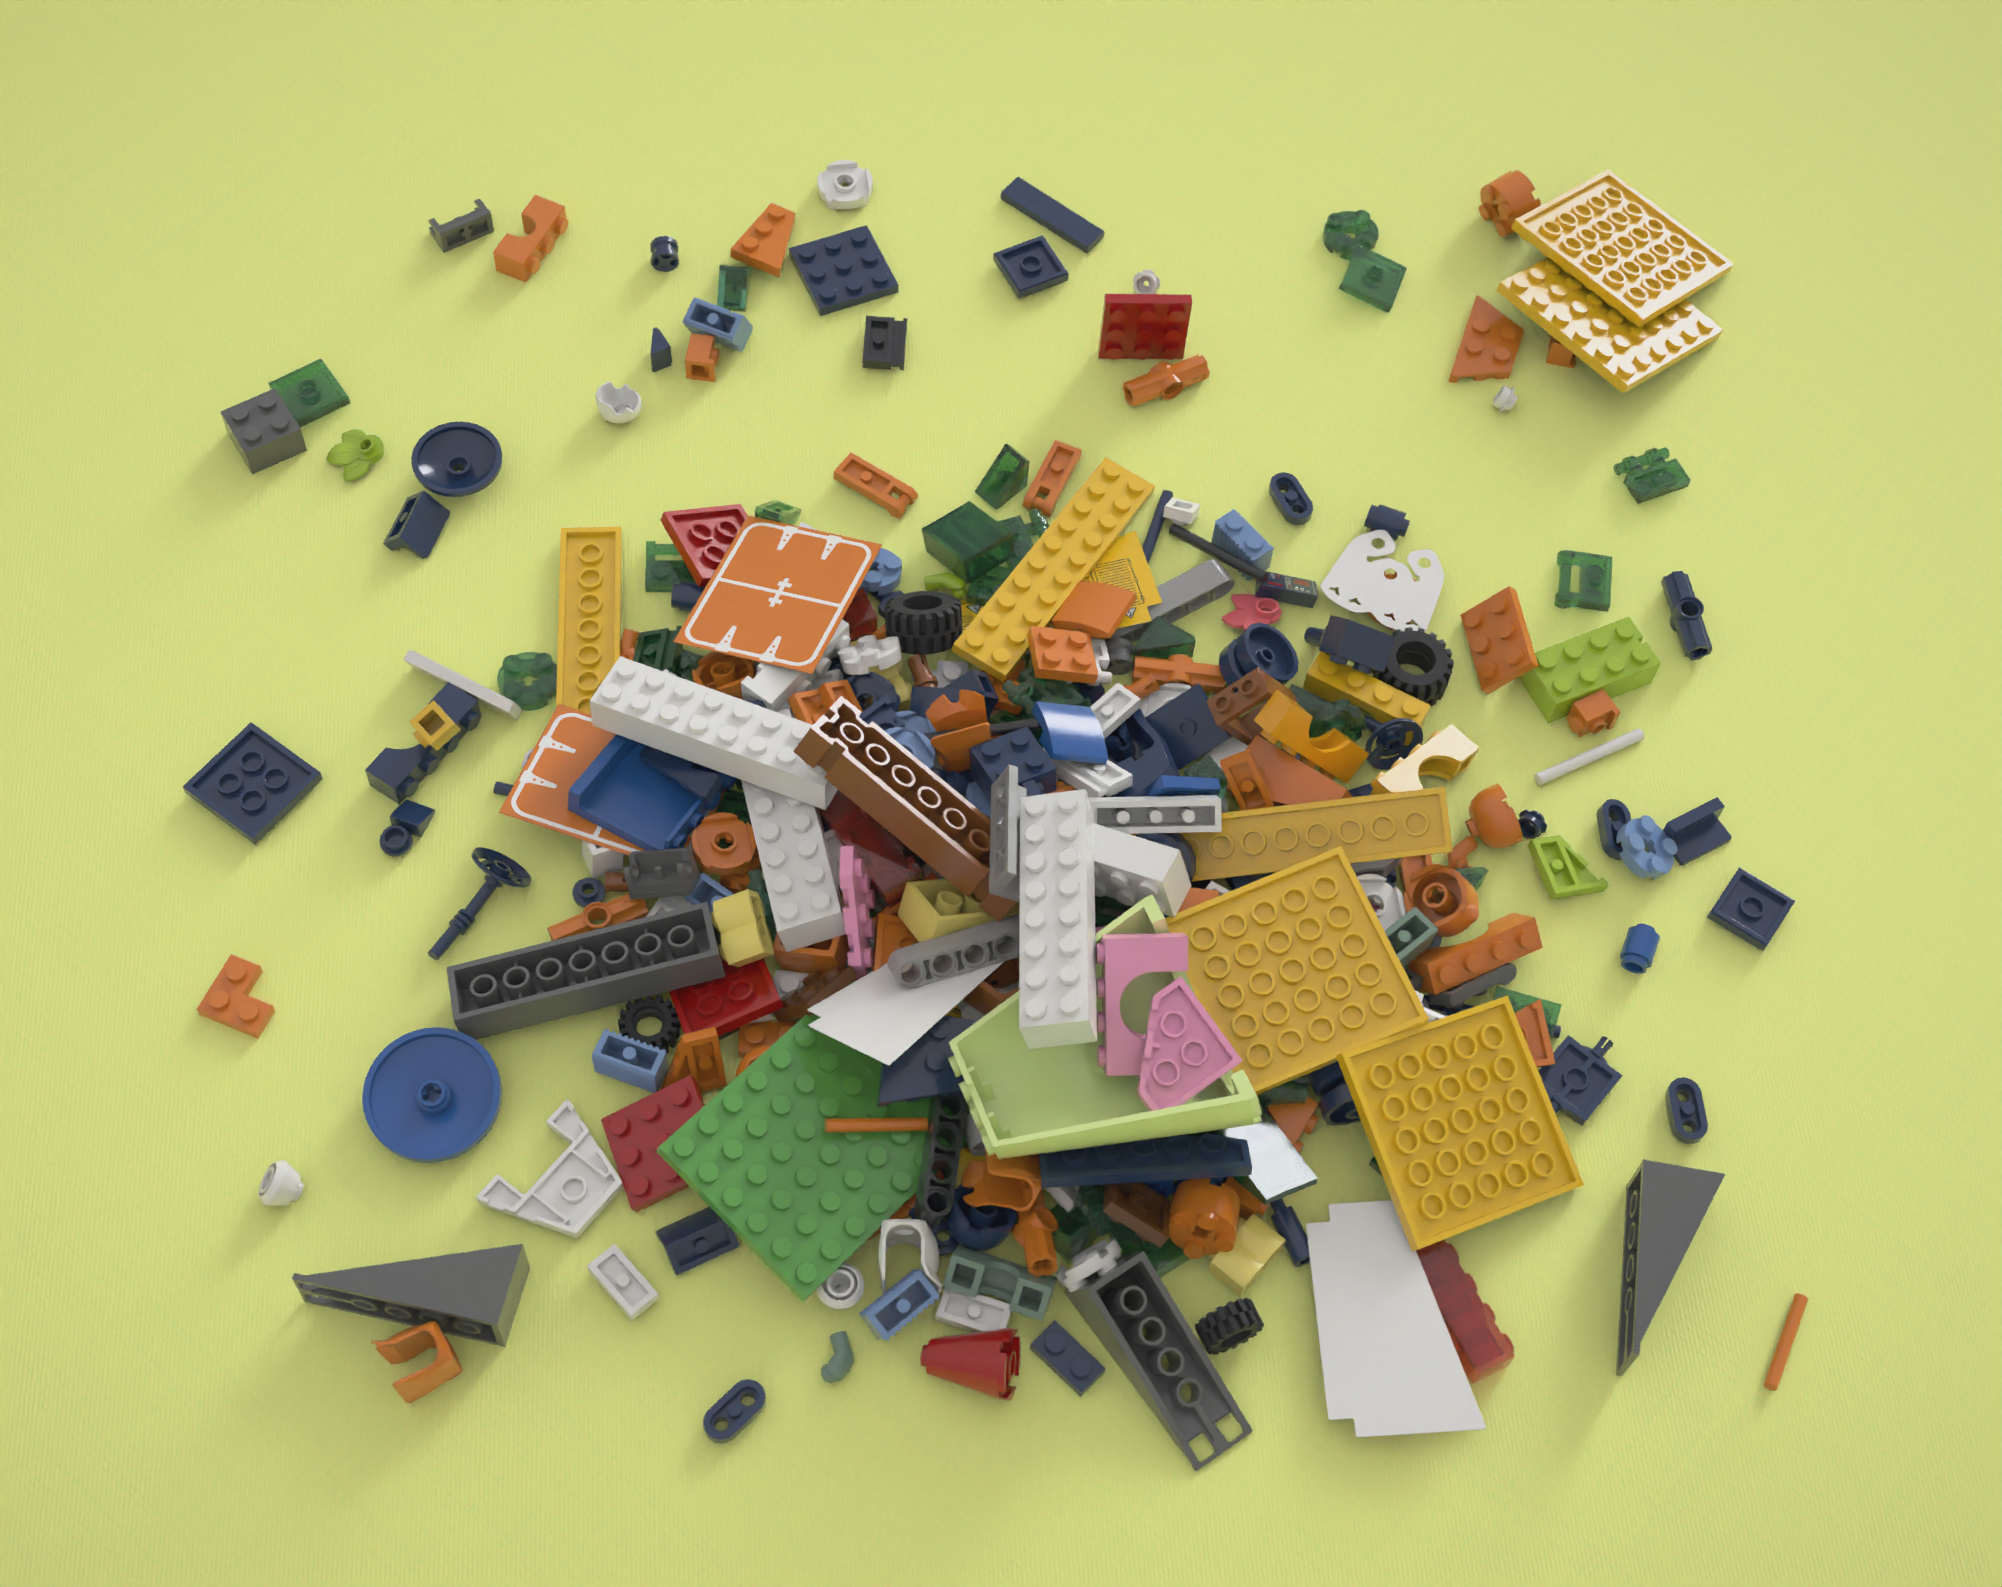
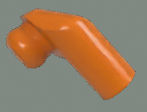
(628, 643)
(1458, 857)

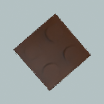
(815, 989)
(1139, 1209)

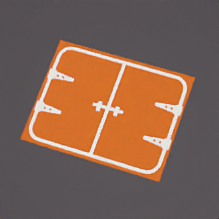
(778, 594)
(552, 768)

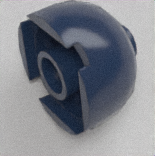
(979, 1226)

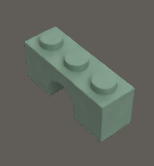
(982, 1273)

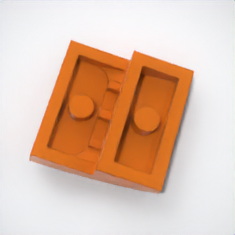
(1094, 609)
(812, 704)

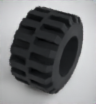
(924, 621)
(1427, 654)

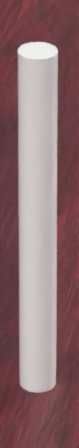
(1589, 756)

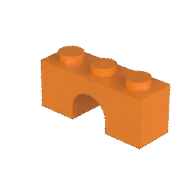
(522, 255)

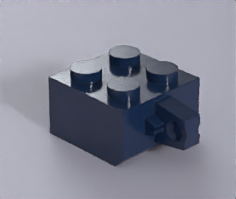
(1018, 749)

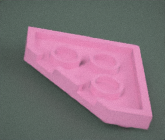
(857, 915)
(1181, 1049)

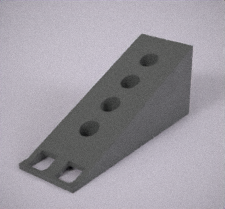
(1660, 1222)
(462, 1292)
(1119, 1329)

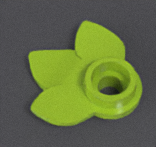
(356, 453)

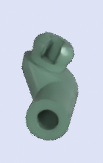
(841, 1361)

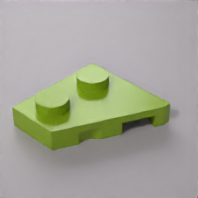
(1563, 869)

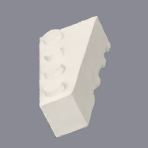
(777, 684)

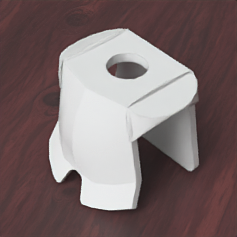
(915, 1233)

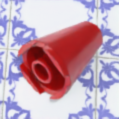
(976, 1360)

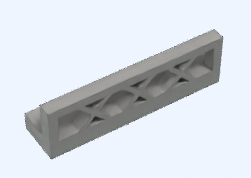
(1005, 835)

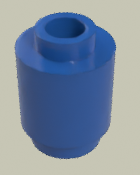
(1639, 948)

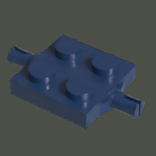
(1579, 1078)

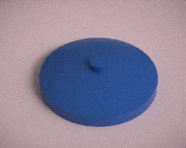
(432, 1095)

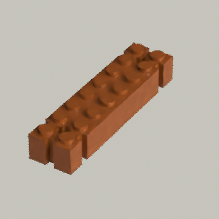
(905, 799)

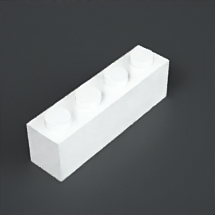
(1158, 813)

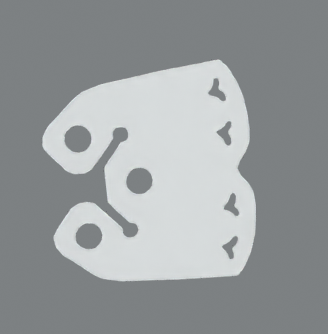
(1380, 595)

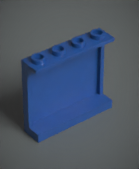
(637, 800)

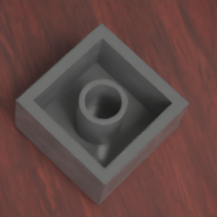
(263, 431)

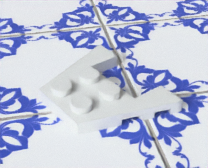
(570, 1190)

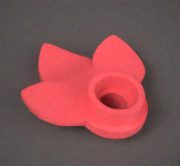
(1251, 611)

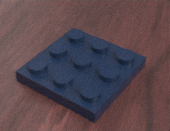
(843, 270)
(252, 783)

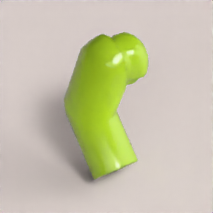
(948, 581)

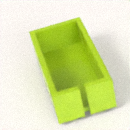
(1593, 661)

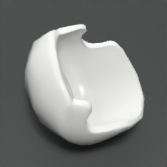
(618, 404)

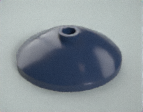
(452, 449)

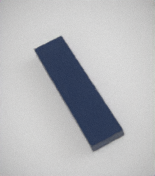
(1052, 215)

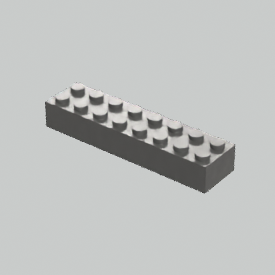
(585, 972)

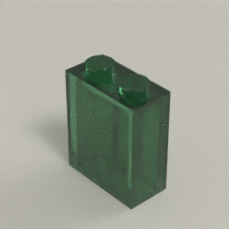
(968, 542)

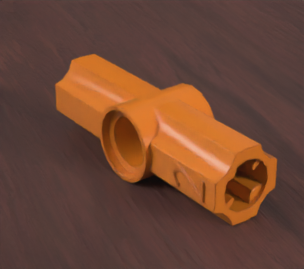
(1166, 380)
(1179, 669)
(613, 912)
(1035, 1236)

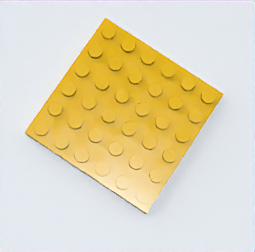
(1622, 247)
(1599, 332)
(1297, 970)
(1459, 1122)

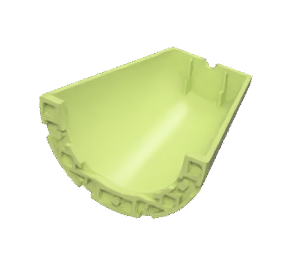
(1060, 1096)

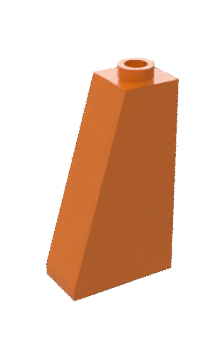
(1291, 779)

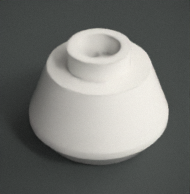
(280, 1185)
(842, 1288)

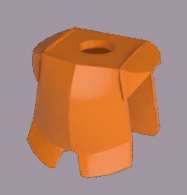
(966, 714)
(1003, 1182)
(409, 1344)

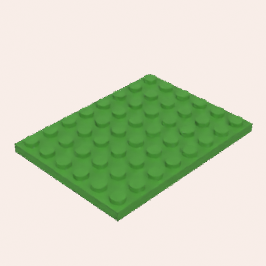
(775, 1172)

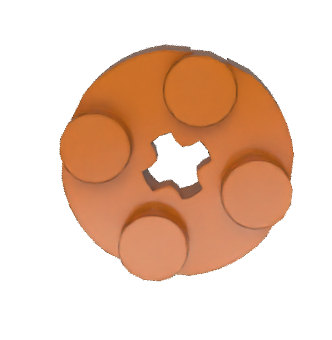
(719, 860)

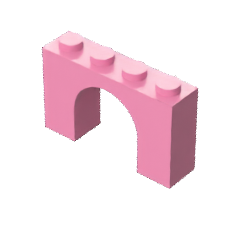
(1122, 960)

